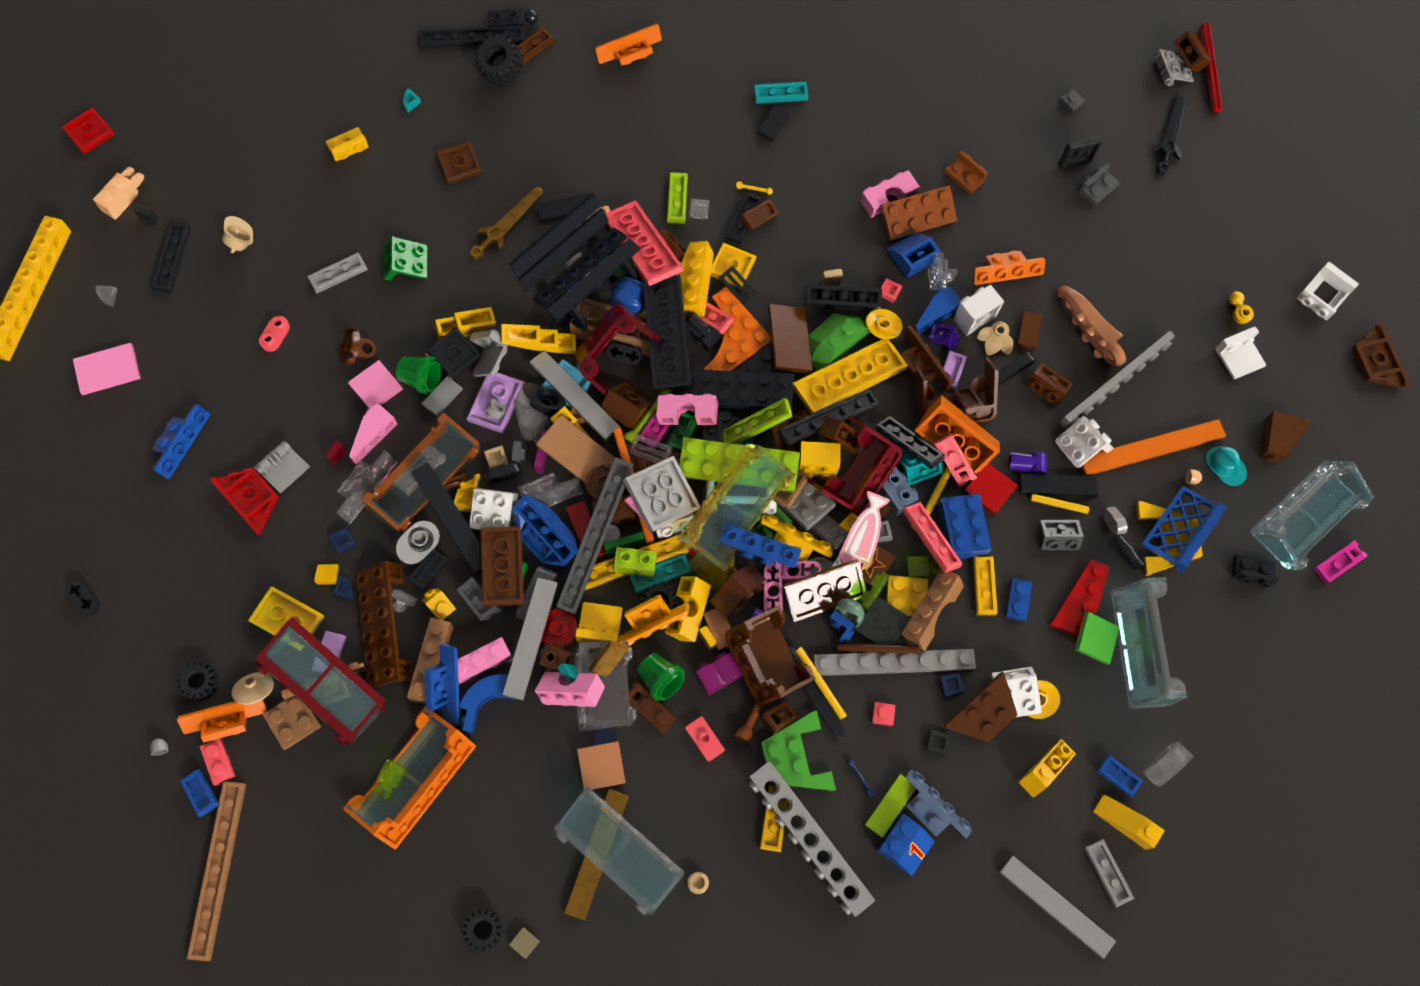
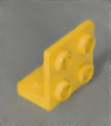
(599, 623)

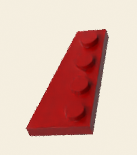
(1082, 598)

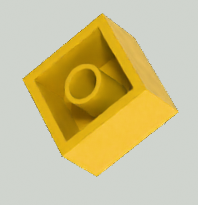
(819, 459)

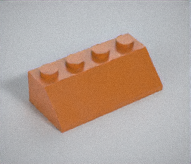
(973, 440)

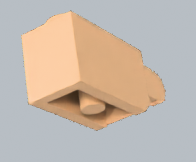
(119, 192)

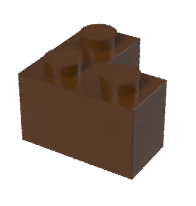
(738, 589)

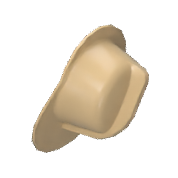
(237, 234)

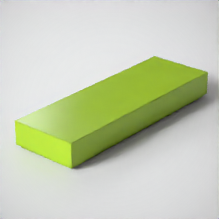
(677, 198)
(890, 806)

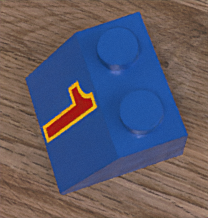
(906, 844)

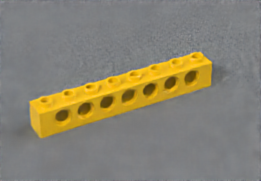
(30, 282)

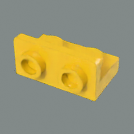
(347, 144)

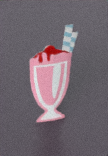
(863, 534)

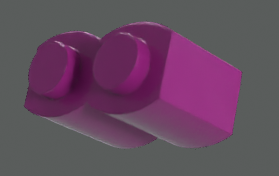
(719, 673)

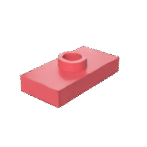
(705, 739)

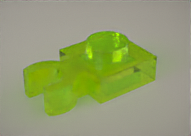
(920, 567)
(390, 776)

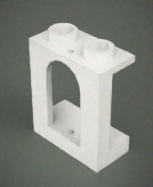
(1336, 279)

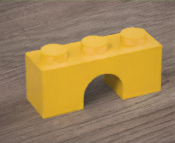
(696, 593)

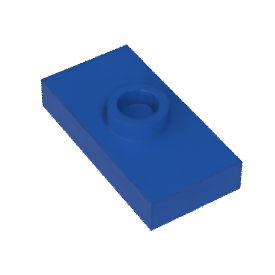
(1119, 776)
(199, 793)

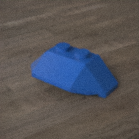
(544, 532)

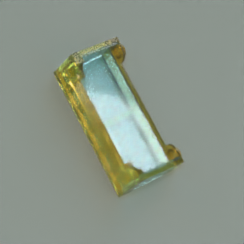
(735, 501)

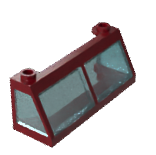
(321, 681)

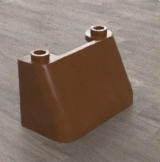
(766, 658)

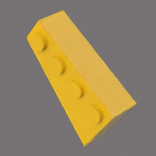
(696, 277)

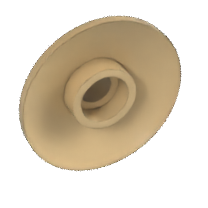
(252, 688)

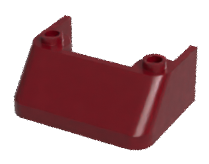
(617, 319)
(866, 473)

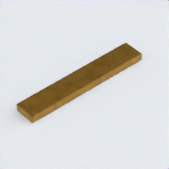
(589, 873)

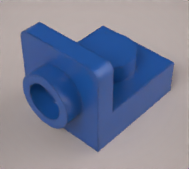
(840, 623)

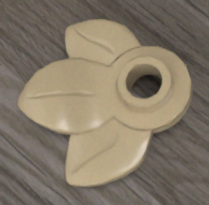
(995, 341)

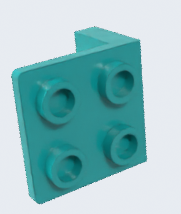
(917, 471)

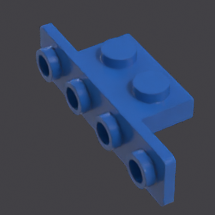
(177, 440)
(760, 547)
(443, 685)

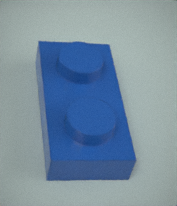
(1018, 599)

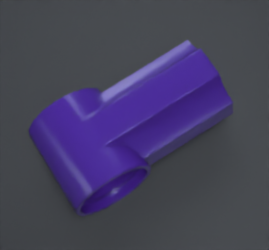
(1033, 463)

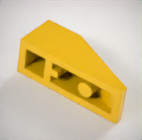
(1129, 822)

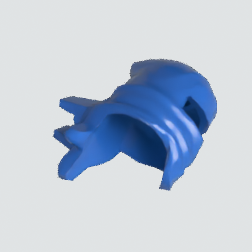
(628, 293)

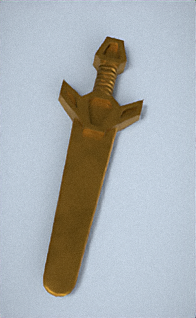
(496, 232)

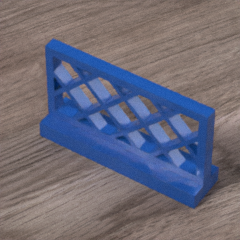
(1195, 540)

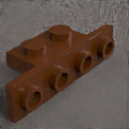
(921, 357)

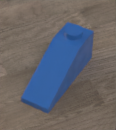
(940, 308)

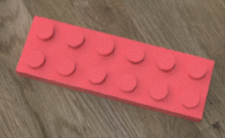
(655, 258)

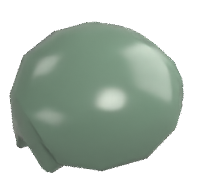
(851, 610)

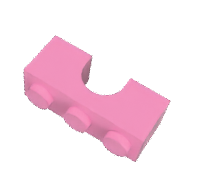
(900, 186)
(672, 406)
(489, 656)
(556, 690)

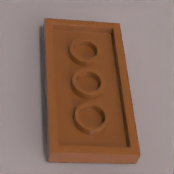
(919, 212)

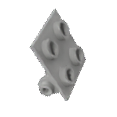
(1172, 67)
(282, 467)

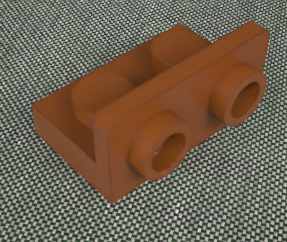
(966, 172)

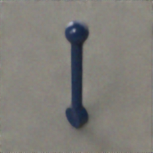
(870, 792)

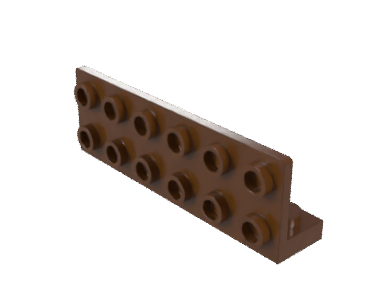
(378, 625)

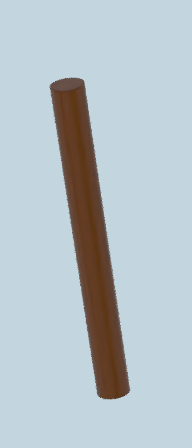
(912, 649)

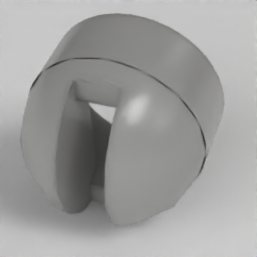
(158, 747)

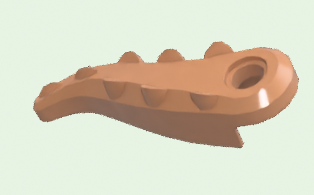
(1094, 327)

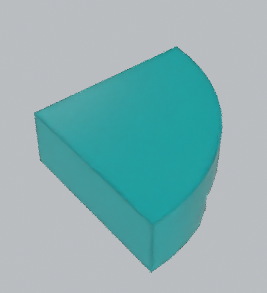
(410, 100)
(569, 671)

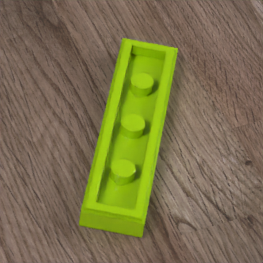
(757, 422)

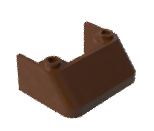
(984, 385)

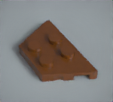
(1379, 359)
(986, 712)

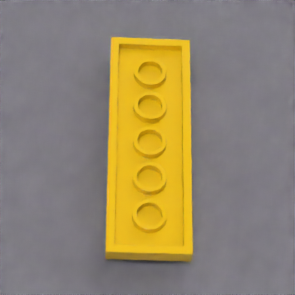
(850, 376)

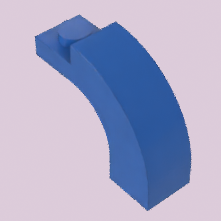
(479, 694)

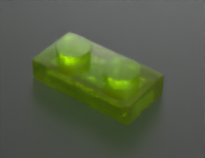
(878, 583)

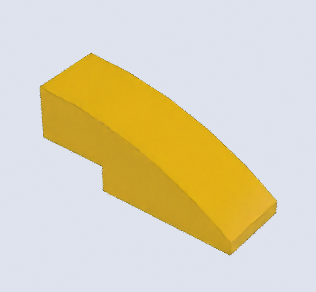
(466, 322)

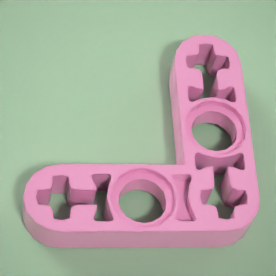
(783, 576)

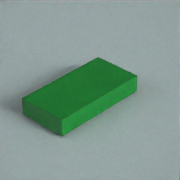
(625, 542)

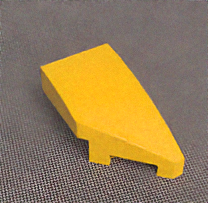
(464, 494)

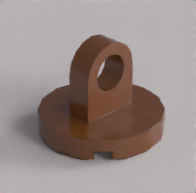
(351, 346)

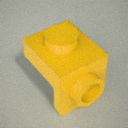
(438, 603)

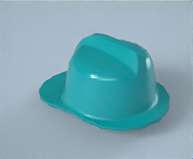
(1226, 465)

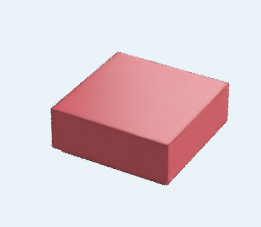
(890, 290)

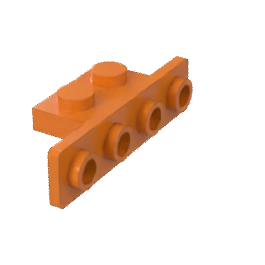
(629, 47)
(1007, 267)
(220, 720)

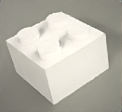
(978, 309)

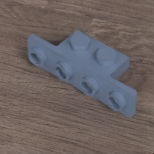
(932, 809)

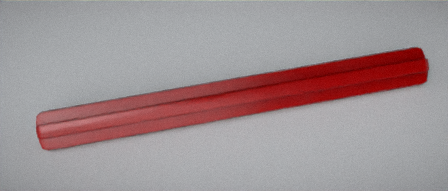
(1211, 69)

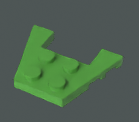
(789, 758)

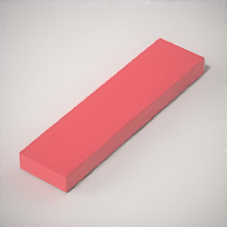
(932, 537)

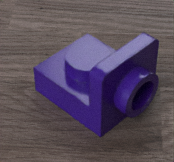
(945, 335)

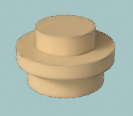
(698, 883)

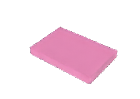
(106, 369)

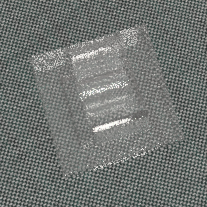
(403, 599)

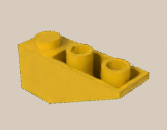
(1047, 768)

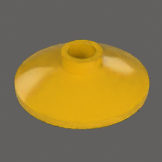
(884, 324)
(1049, 699)

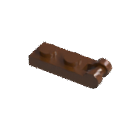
(650, 709)

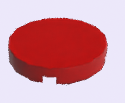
(559, 628)

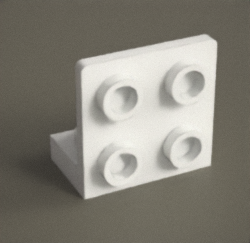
(1240, 353)
(491, 508)
(1024, 690)

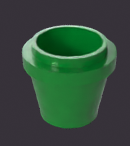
(419, 373)
(660, 676)

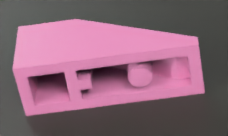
(373, 428)

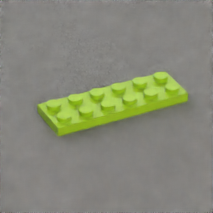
(712, 459)

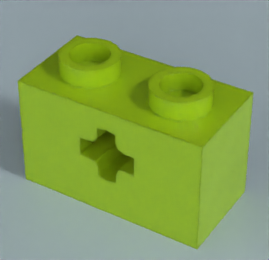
(635, 562)

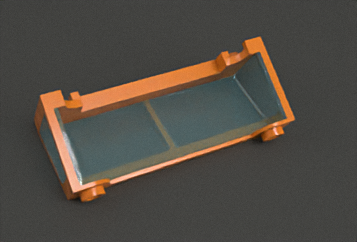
(431, 761)

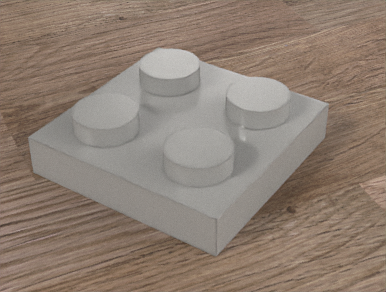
(810, 506)

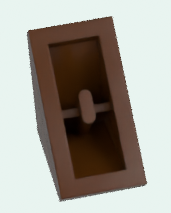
(778, 718)

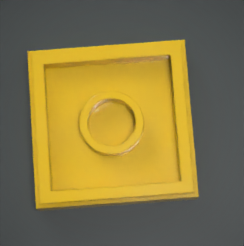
(733, 256)

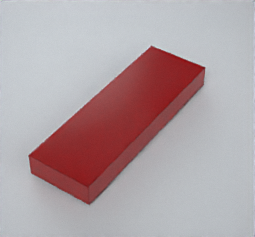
(580, 520)

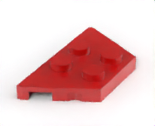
(249, 496)

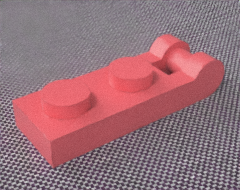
(955, 459)

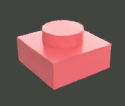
(883, 714)

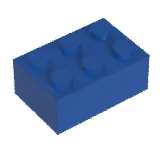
(964, 525)

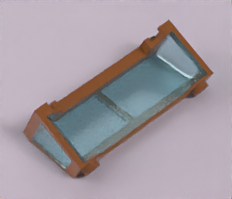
(395, 506)

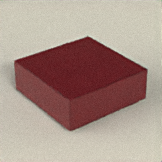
(335, 453)

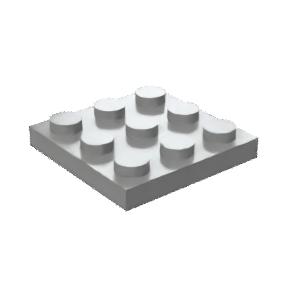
(661, 494)

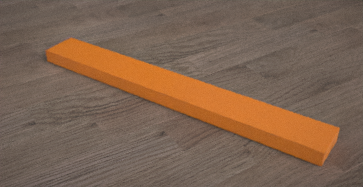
(1154, 447)

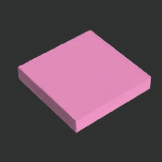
(375, 385)

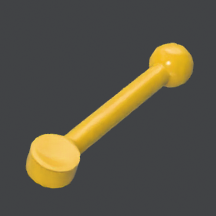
(739, 185)

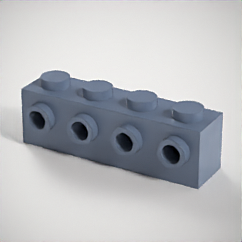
(897, 490)

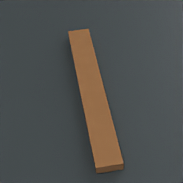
(216, 872)

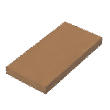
(573, 449)

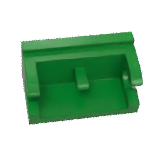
(685, 429)

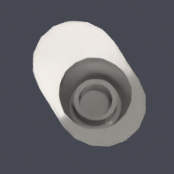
(417, 542)

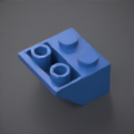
(914, 253)

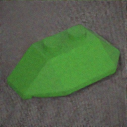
(835, 338)

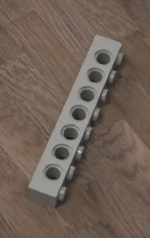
(861, 898)

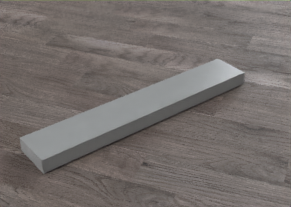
(574, 395)
(530, 639)
(1057, 907)

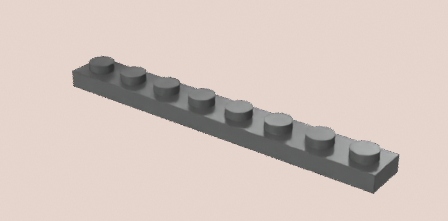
(594, 536)

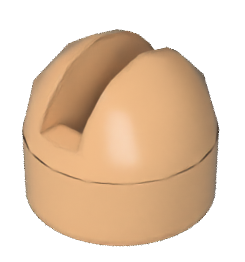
(1193, 477)

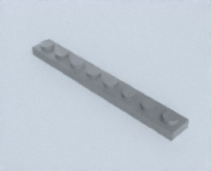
(1113, 384)
(895, 662)

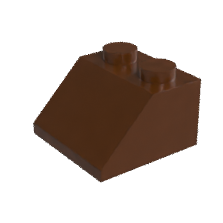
(627, 404)

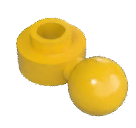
(1237, 299)

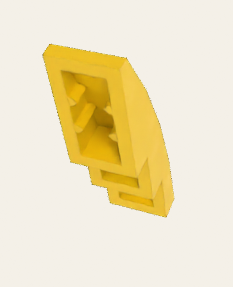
(538, 339)

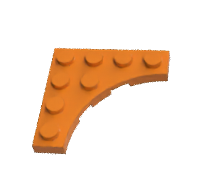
(741, 339)

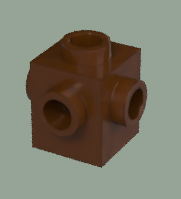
(554, 656)

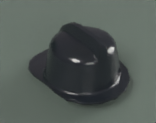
(543, 399)

